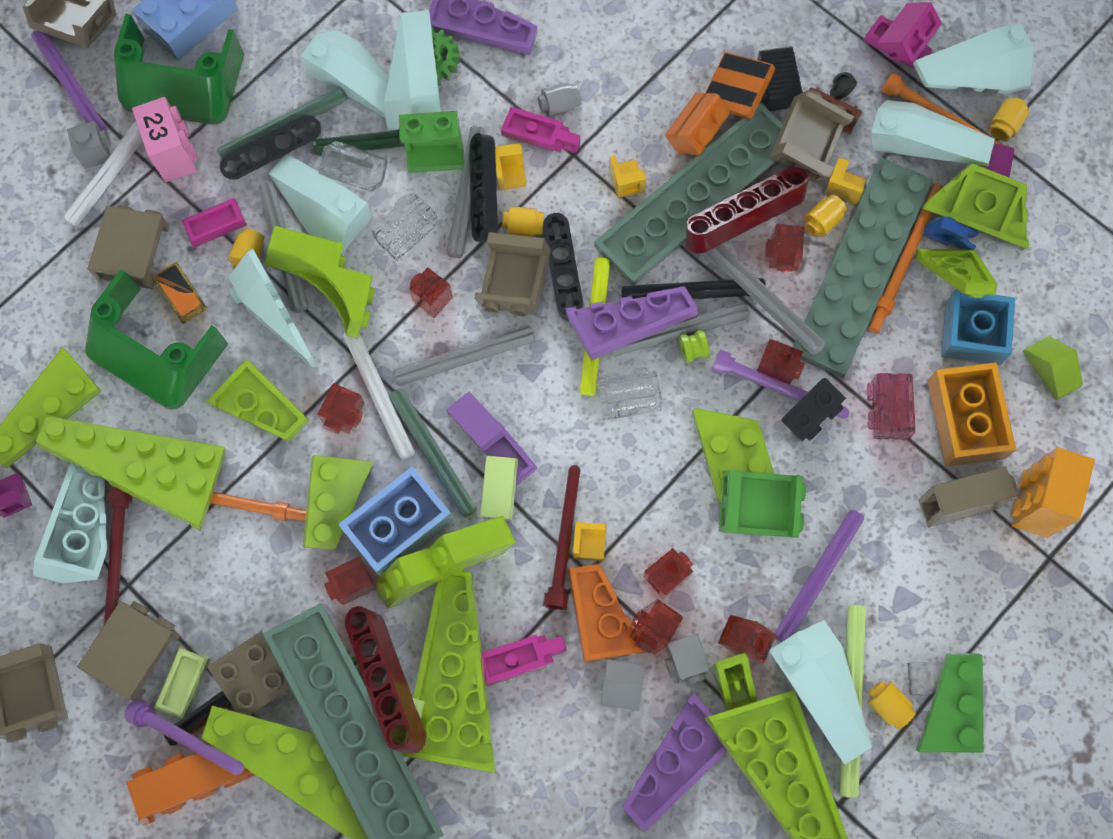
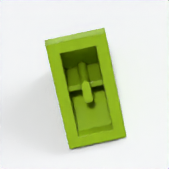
(1055, 365)
(734, 681)

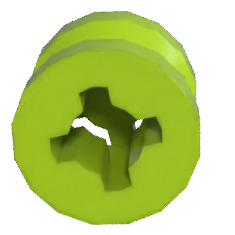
(694, 346)

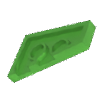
(957, 708)

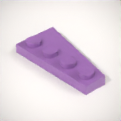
(677, 764)

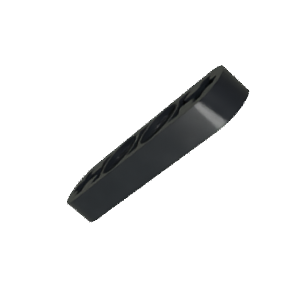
(268, 143)
(483, 186)
(563, 266)

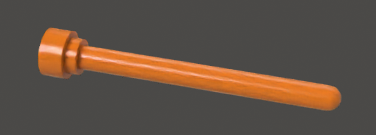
(896, 87)

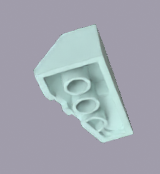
(988, 61)
(348, 66)
(412, 74)
(922, 133)
(319, 202)
(261, 299)
(76, 531)
(821, 677)

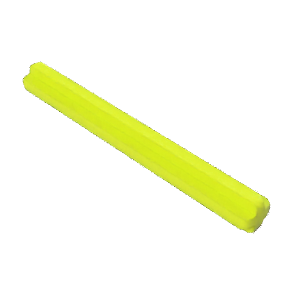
(598, 294)

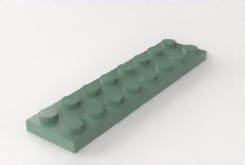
(660, 221)
(863, 264)
(348, 728)

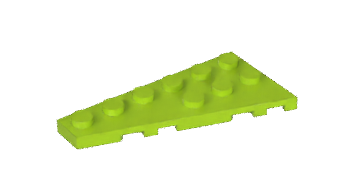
(150, 467)
(453, 681)
(288, 762)
(782, 764)

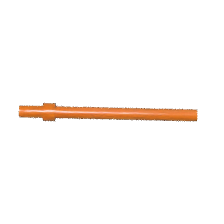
(886, 302)
(279, 510)

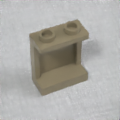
(70, 19)
(810, 135)
(128, 243)
(514, 274)
(128, 649)
(29, 692)

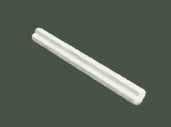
(104, 176)
(380, 397)

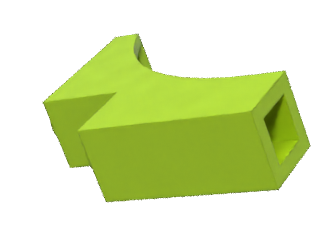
(322, 265)
(442, 559)

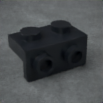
(819, 403)

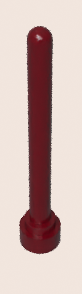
(118, 502)
(556, 595)

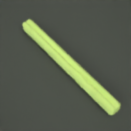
(855, 659)

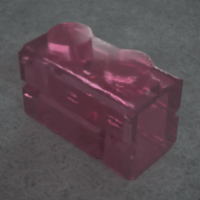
(891, 406)

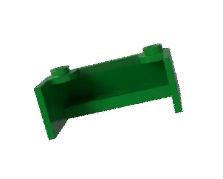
(198, 94)
(163, 378)

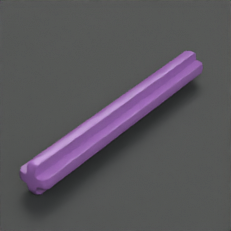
(67, 79)
(819, 575)

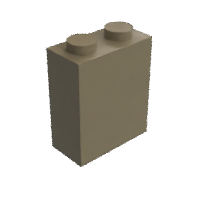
(967, 496)

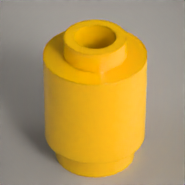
(1009, 119)
(825, 216)
(523, 221)
(244, 242)
(891, 704)

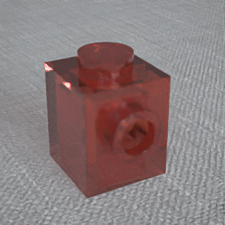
(785, 247)
(430, 292)
(781, 361)
(341, 409)
(669, 572)
(349, 581)
(655, 627)
(741, 634)

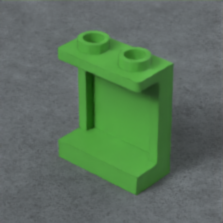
(432, 141)
(761, 503)

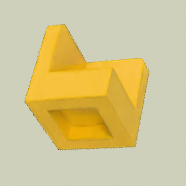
(510, 167)
(626, 177)
(844, 184)
(589, 541)

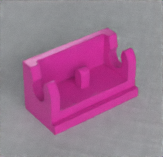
(910, 31)

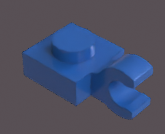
(948, 231)

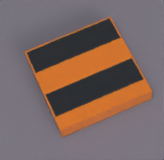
(741, 83)

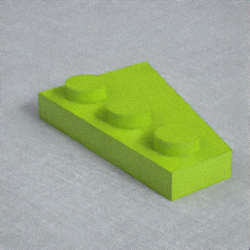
(960, 269)
(258, 401)
(331, 498)

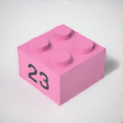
(166, 139)

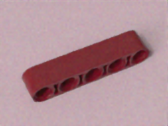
(746, 210)
(393, 689)

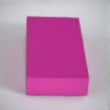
(214, 222)

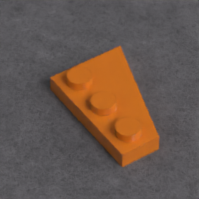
(599, 617)

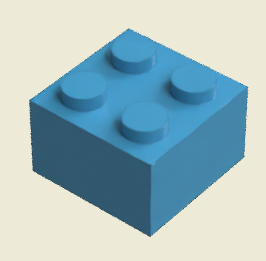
(978, 328)

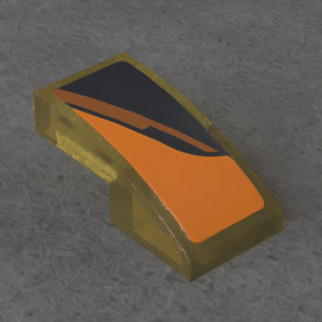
(179, 292)

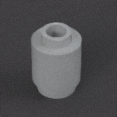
(559, 99)

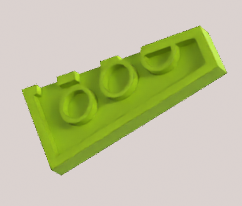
(55, 393)

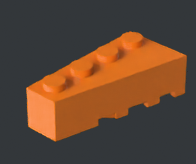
(175, 783)

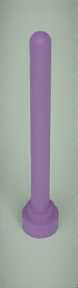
(727, 365)
(142, 714)

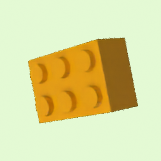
(971, 414)
(1052, 492)

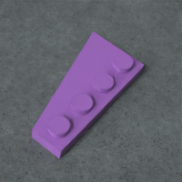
(483, 24)
(617, 324)

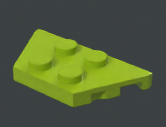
(985, 203)
(730, 445)

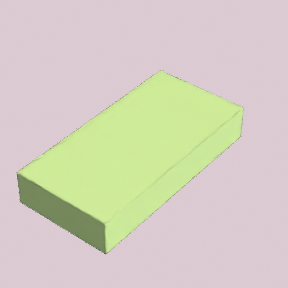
(499, 487)
(182, 683)

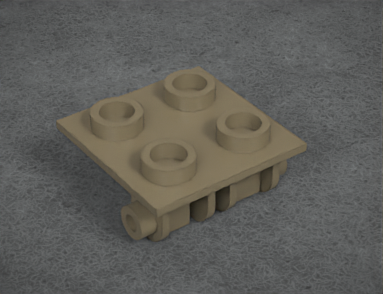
(249, 675)

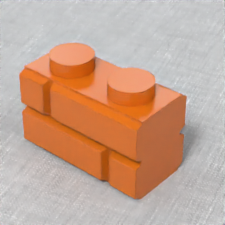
(697, 123)

